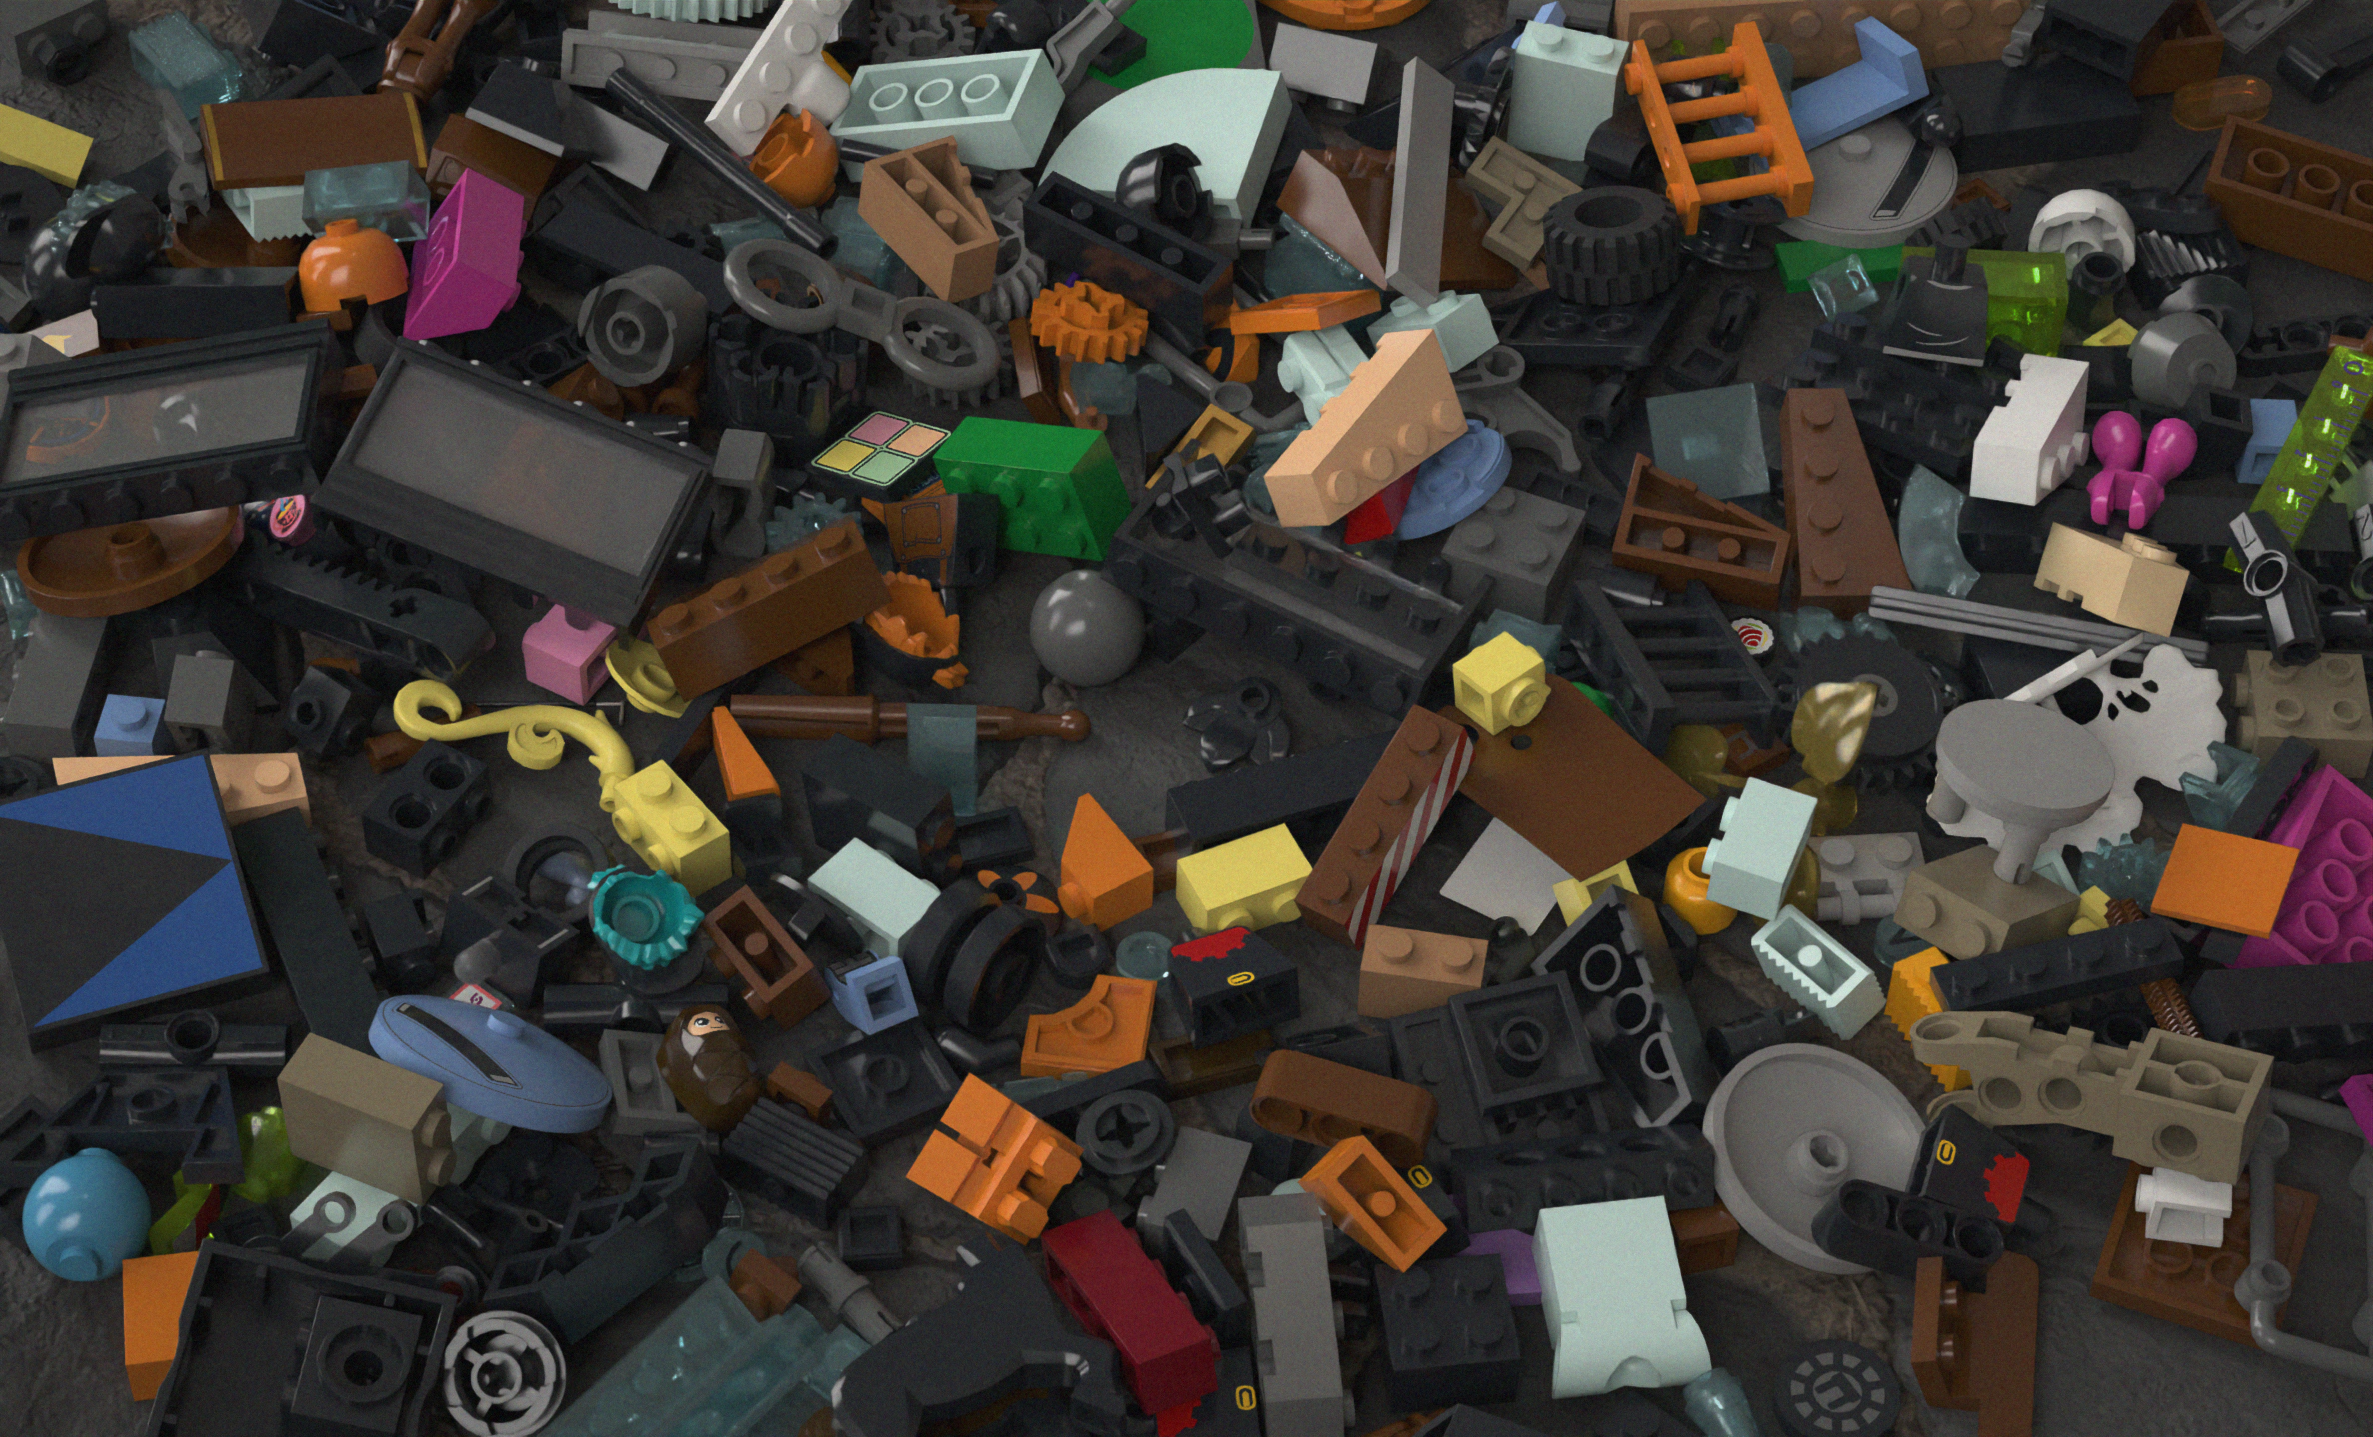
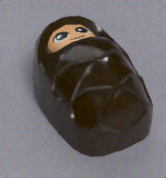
(710, 1067)

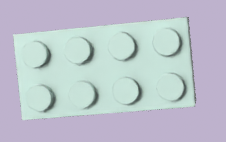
(989, 102)

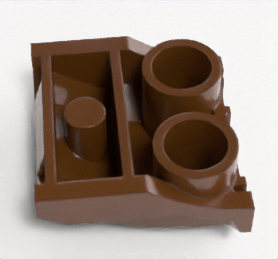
(493, 155)

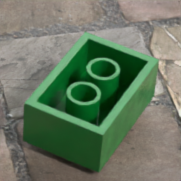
(1051, 483)

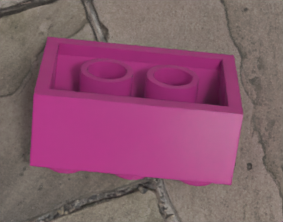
(468, 261)

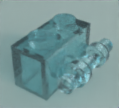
(1309, 266)

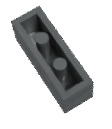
(59, 686)

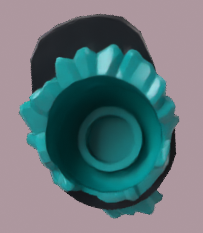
(647, 929)

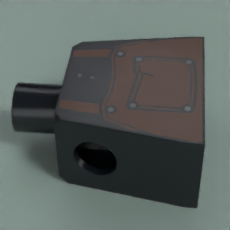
(945, 542)

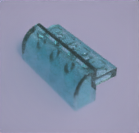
(693, 1375)

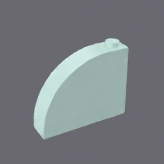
(1220, 114)

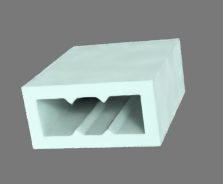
(1563, 89)

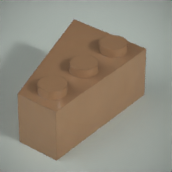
(931, 218)

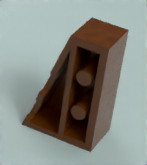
(1690, 535)

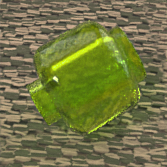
(267, 1157)

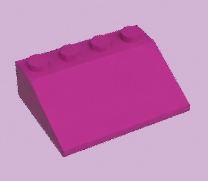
(2331, 889)

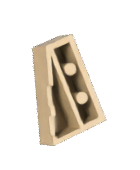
(2119, 580)

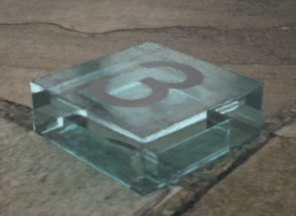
(1843, 287)

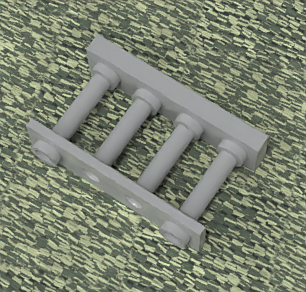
(664, 53)

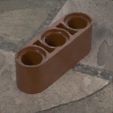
(1335, 1102)

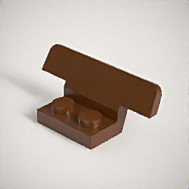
(1976, 1346)

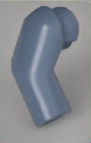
(570, 871)

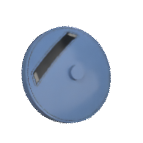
(492, 1063)

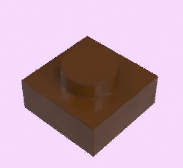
(801, 1088)

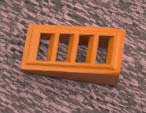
(739, 764)

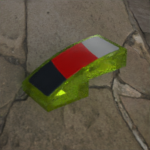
(188, 1219)

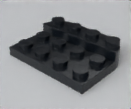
(1897, 402)

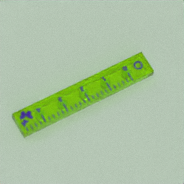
(2315, 445)

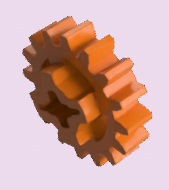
(1088, 322)

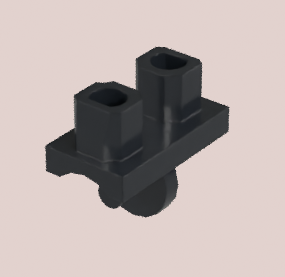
(1193, 504)

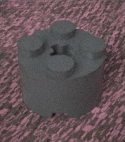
(643, 325)

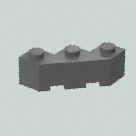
(1293, 1316)

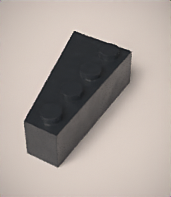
(1635, 1009)

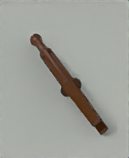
(868, 719)

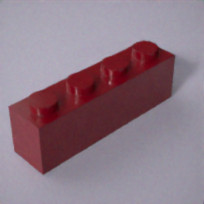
(1128, 1300)

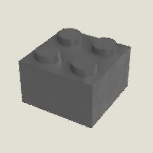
(1521, 543)

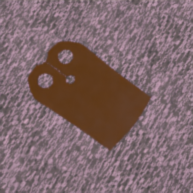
(1580, 788)

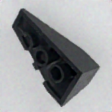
(1380, 123)

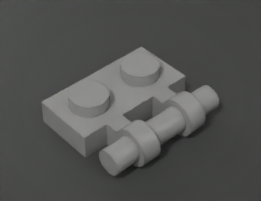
(1858, 868)

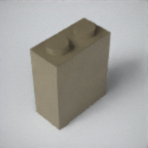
(1975, 913)
(367, 1119)

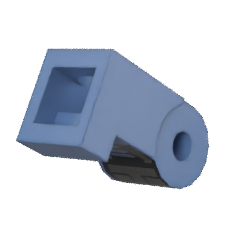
(871, 991)

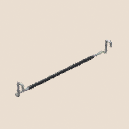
(552, 703)

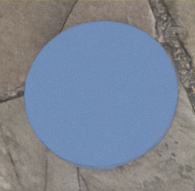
(1455, 482)

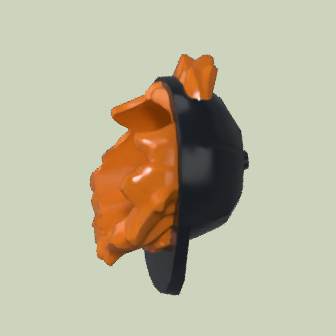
(912, 635)

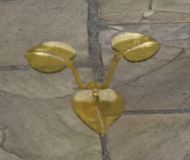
(1829, 732)

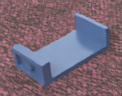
(1851, 97)

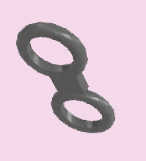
(862, 312)

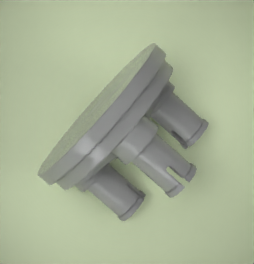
(2020, 768)

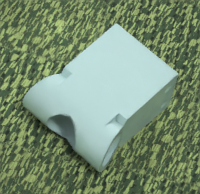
(1615, 1298)

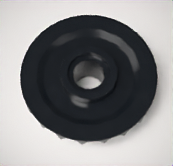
(1483, 106)

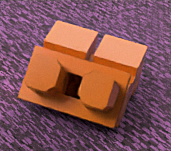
(1002, 1163)

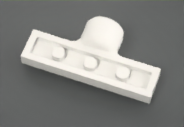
(783, 73)

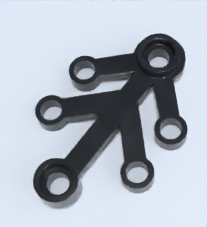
(353, 1255)

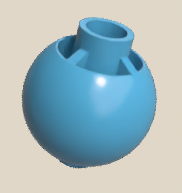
(86, 1216)

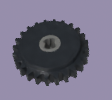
(1904, 714)

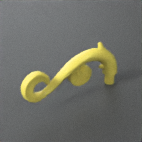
(522, 722)

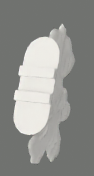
(2149, 744)

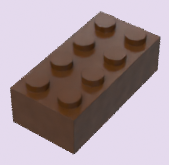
(2295, 196)

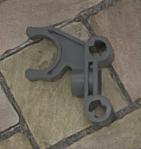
(1496, 397)

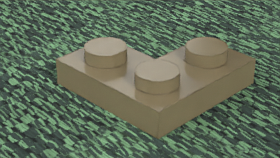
(1525, 192)

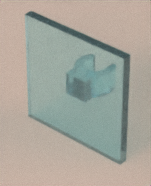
(1711, 439)

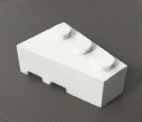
(2037, 436)

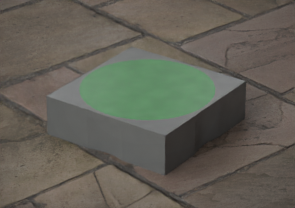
(1179, 39)

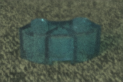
(1929, 535)

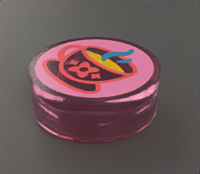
(292, 519)

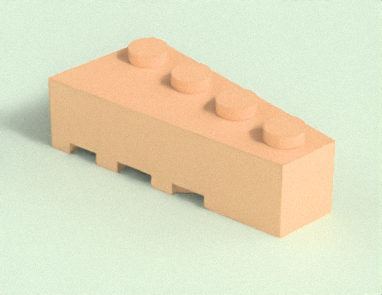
(1371, 434)

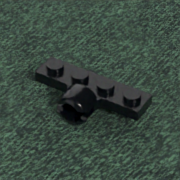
(1031, 23)

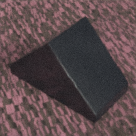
(1161, 421)

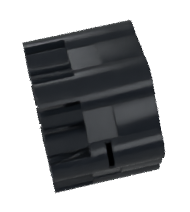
(786, 383)

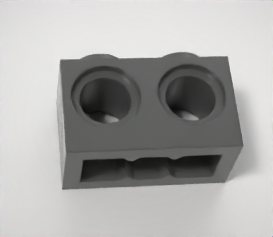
(210, 704)

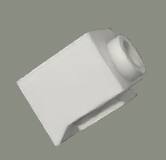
(2183, 1207)

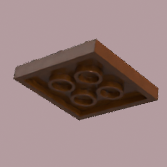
(2195, 1281)

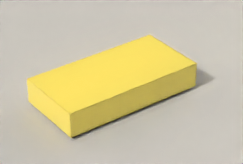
(42, 146)

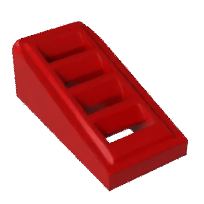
(1380, 512)

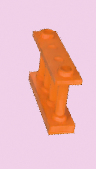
(1757, 98)

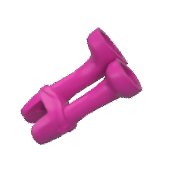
(2118, 447)

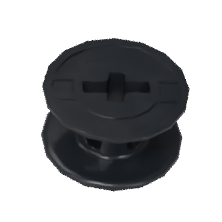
(1731, 230)

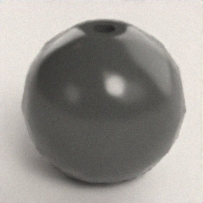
(1087, 629)

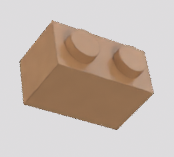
(1416, 970)

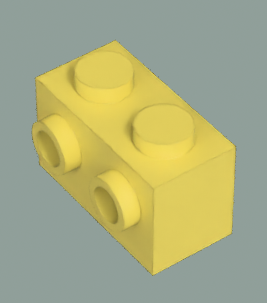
(672, 828)

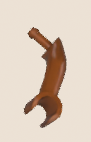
(1066, 400)

